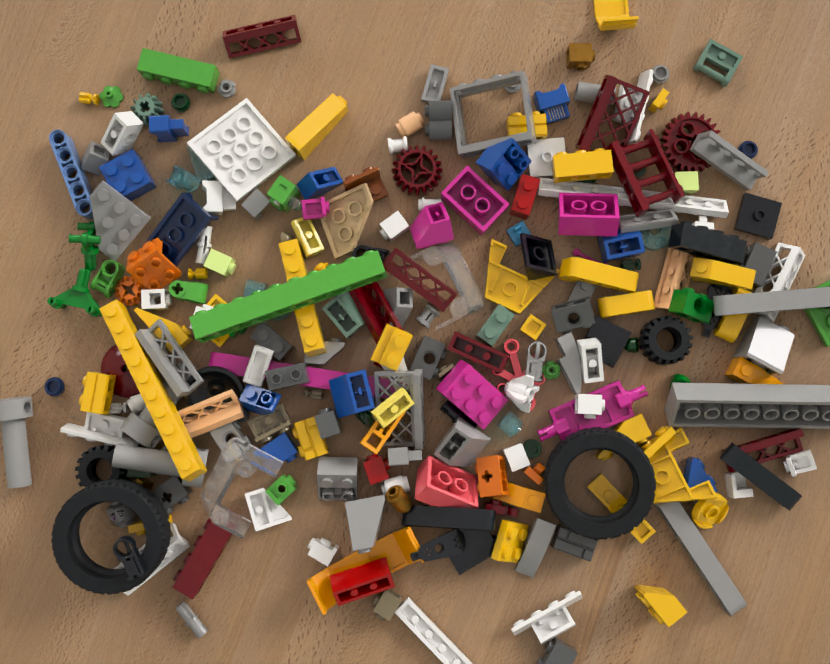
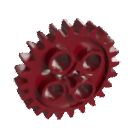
(685, 158)

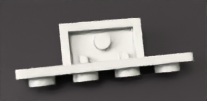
(644, 82)
(101, 428)
(551, 621)

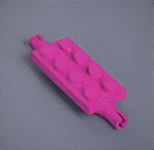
(617, 409)

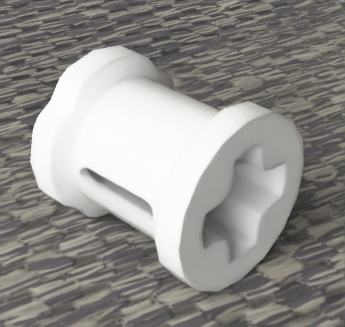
(397, 145)

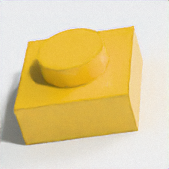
(659, 101)
(532, 327)

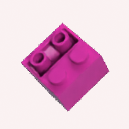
(432, 226)

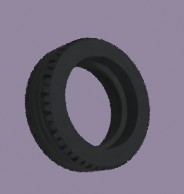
(599, 526)
(68, 547)

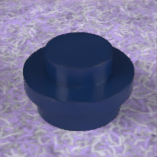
(748, 148)
(54, 386)

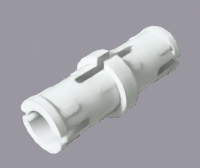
(204, 245)

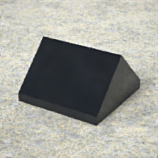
(538, 257)

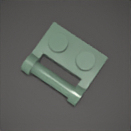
(720, 57)

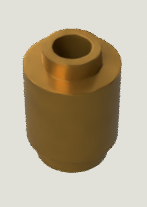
(398, 499)

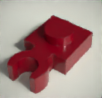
(501, 509)

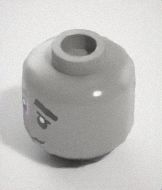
(120, 514)

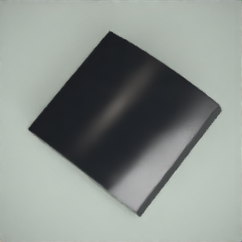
(611, 338)

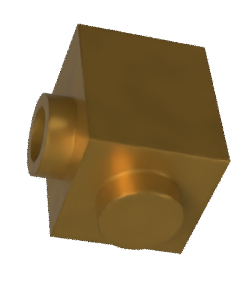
(579, 56)

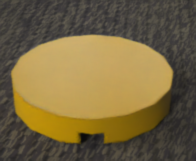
(709, 512)

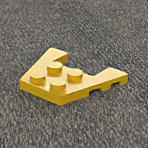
(508, 286)
(669, 480)

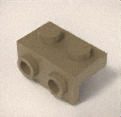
(266, 425)

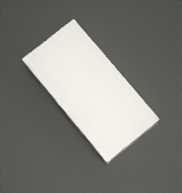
(257, 365)

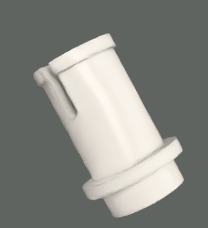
(425, 202)

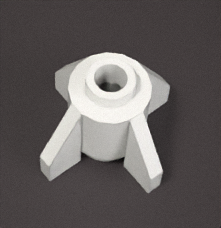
(521, 391)

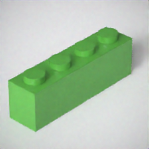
(178, 70)

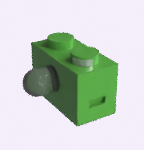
(284, 195)

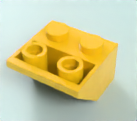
(662, 604)

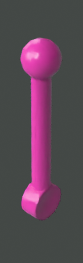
(576, 252)

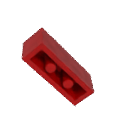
(361, 581)

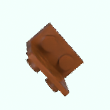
(371, 177)

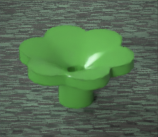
(114, 98)

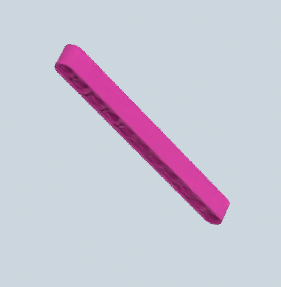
(318, 377)

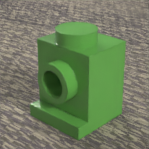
(274, 492)

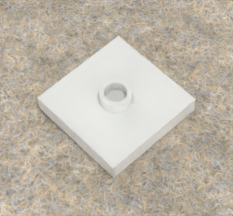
(541, 156)

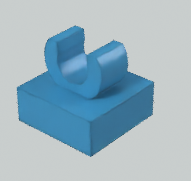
(515, 231)

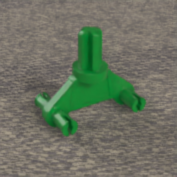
(87, 240)
(77, 296)

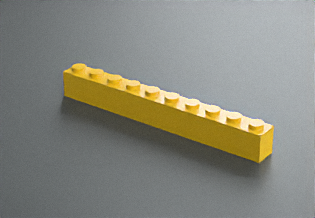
(153, 392)

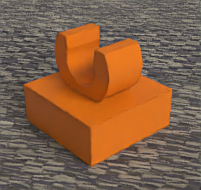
(533, 473)

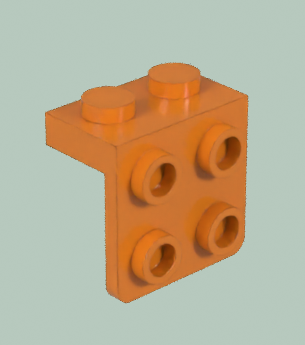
(151, 266)

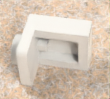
(799, 462)

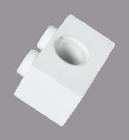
(122, 132)
(591, 360)

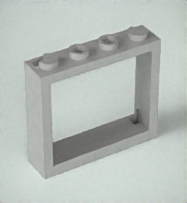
(480, 86)

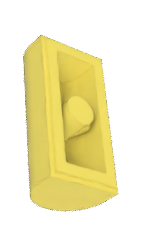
(307, 237)
(392, 407)

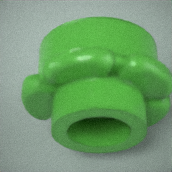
(546, 370)

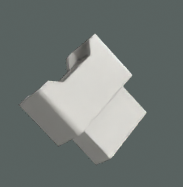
(217, 198)

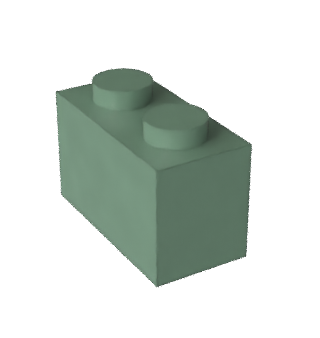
(495, 325)

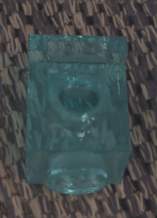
(510, 424)

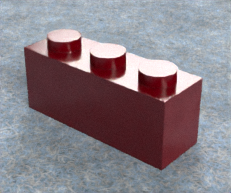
(478, 352)

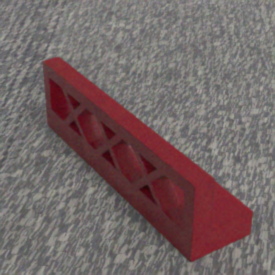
(260, 29)
(401, 273)
(371, 309)
(778, 439)

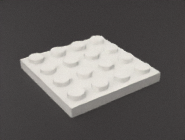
(241, 150)

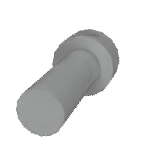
(142, 426)
(15, 441)
(152, 462)

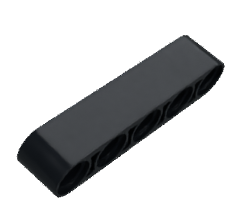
(760, 476)
(450, 518)

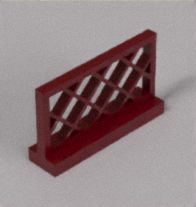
(599, 109)

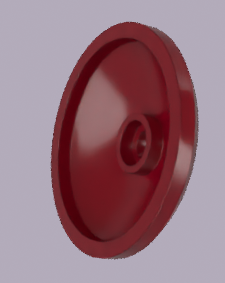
(113, 365)

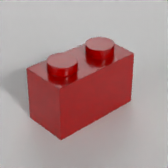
(524, 196)

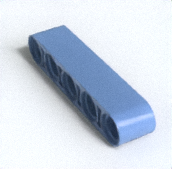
(68, 167)

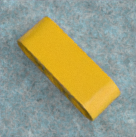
(626, 304)
(731, 325)

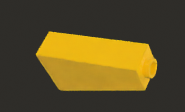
(316, 126)

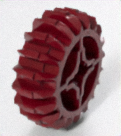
(409, 168)

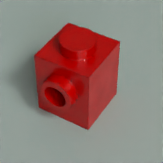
(376, 468)

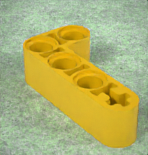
(599, 274)

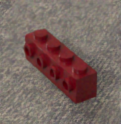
(201, 560)

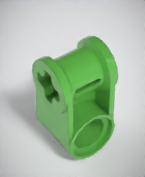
(107, 279)
(192, 291)

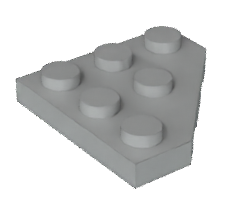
(115, 220)

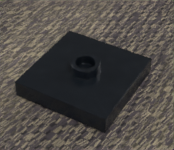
(757, 216)

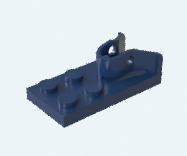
(181, 227)

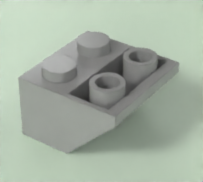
(461, 444)
(337, 478)

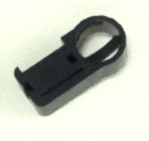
(132, 559)

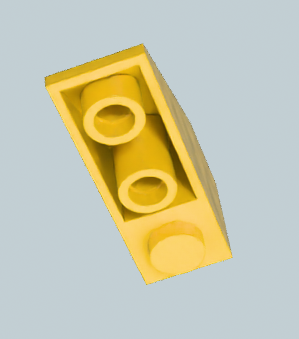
(634, 428)

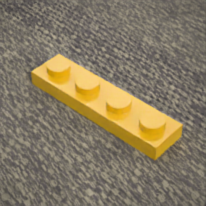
(614, 501)

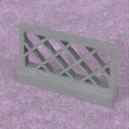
(417, 410)

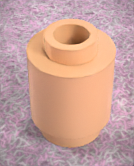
(409, 124)

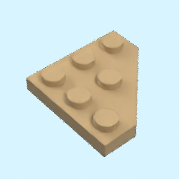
(347, 219)

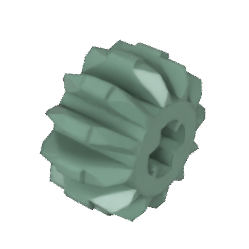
(143, 103)

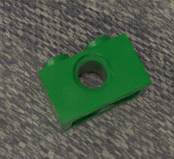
(691, 305)

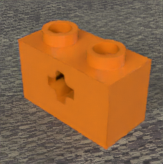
(498, 484)

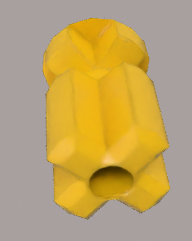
(87, 98)
(199, 273)

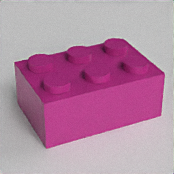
(474, 200)
(588, 214)
(472, 394)

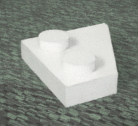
(264, 510)

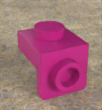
(315, 208)

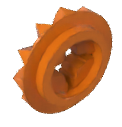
(129, 299)

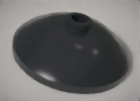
(212, 377)

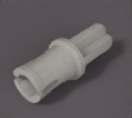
(191, 619)

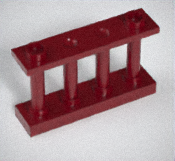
(633, 186)

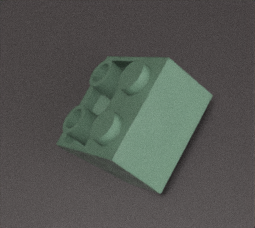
(344, 314)

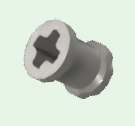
(427, 316)

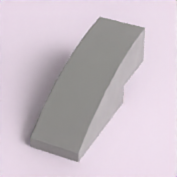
(570, 362)
(535, 546)

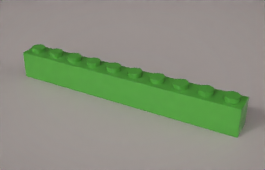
(288, 296)

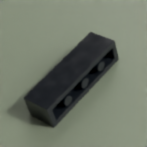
(707, 243)

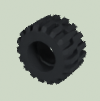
(680, 336)
(87, 465)

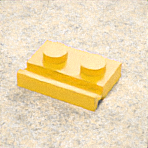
(391, 347)

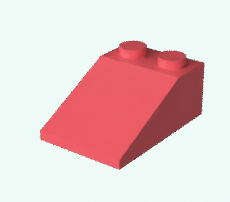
(445, 485)

